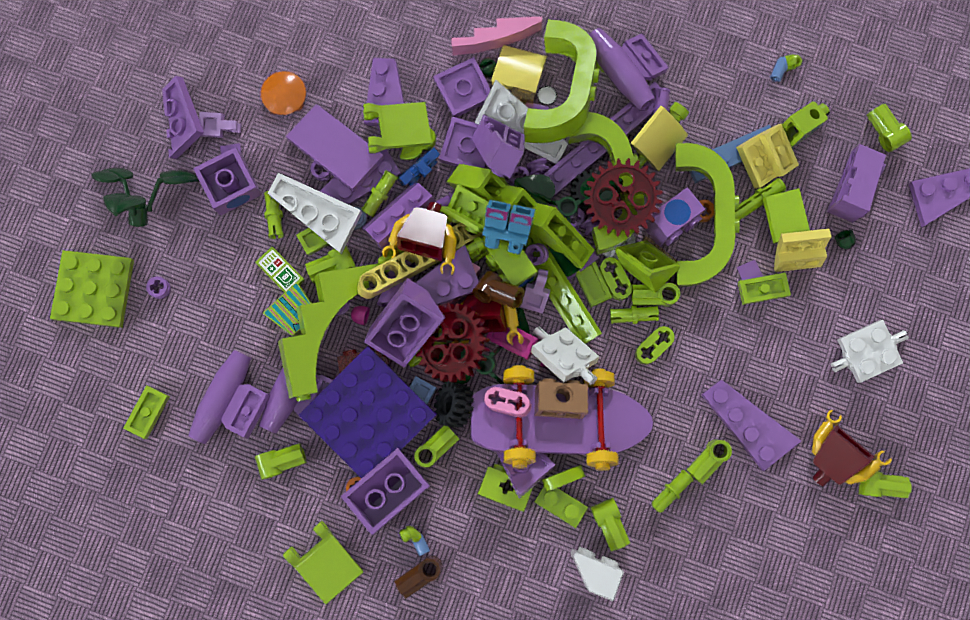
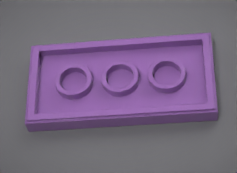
(334, 147)

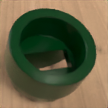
(489, 70)
(845, 239)

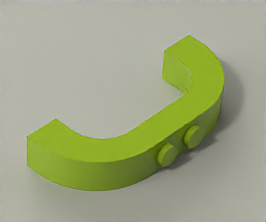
(564, 120)
(614, 140)
(710, 164)

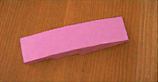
(505, 33)

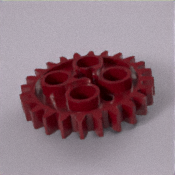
(605, 210)
(452, 365)

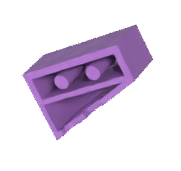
(499, 146)
(857, 184)

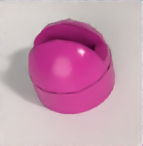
(360, 314)

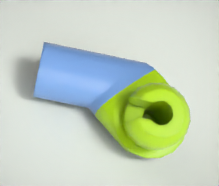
(785, 64)
(417, 538)

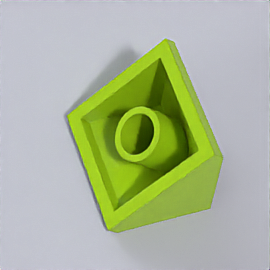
(785, 213)
(647, 264)

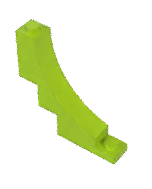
(547, 221)
(301, 351)

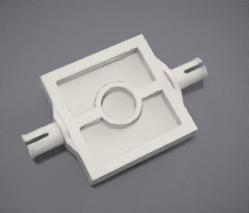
(869, 351)
(565, 354)

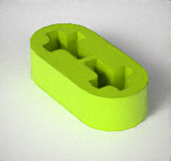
(620, 276)
(658, 349)
(563, 478)

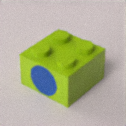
(511, 267)

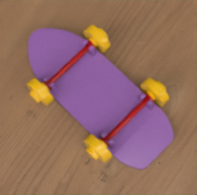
(610, 426)

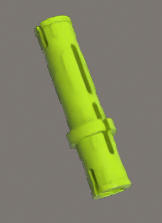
(756, 201)

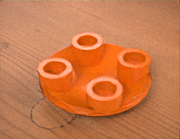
(283, 93)

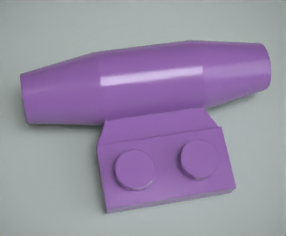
(629, 66)
(229, 402)
(281, 406)

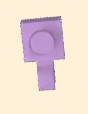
(214, 124)
(536, 295)

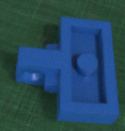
(421, 166)

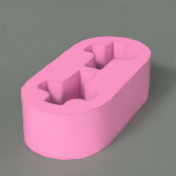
(509, 396)

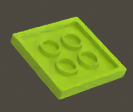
(92, 289)

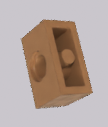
(548, 405)

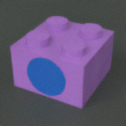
(227, 181)
(676, 215)

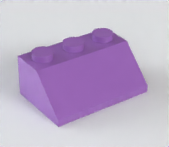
(381, 224)
(404, 323)
(385, 491)

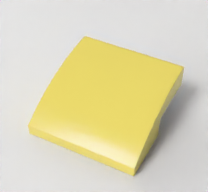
(519, 69)
(659, 138)
(767, 156)
(801, 250)

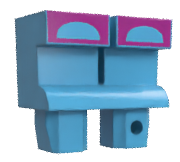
(497, 227)

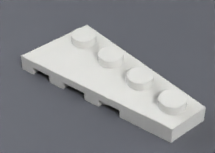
(510, 111)
(321, 213)

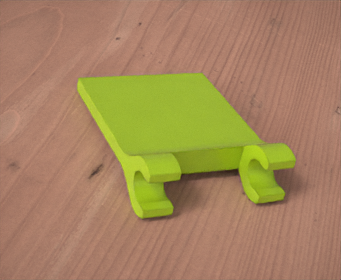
(399, 125)
(326, 565)

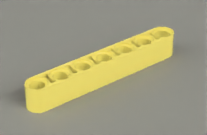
(400, 268)

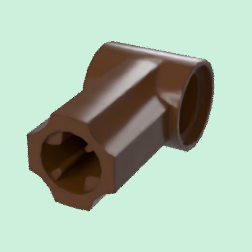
(494, 289)
(417, 577)

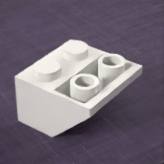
(598, 575)

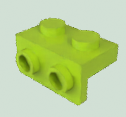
(467, 208)

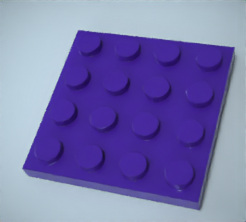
(367, 413)

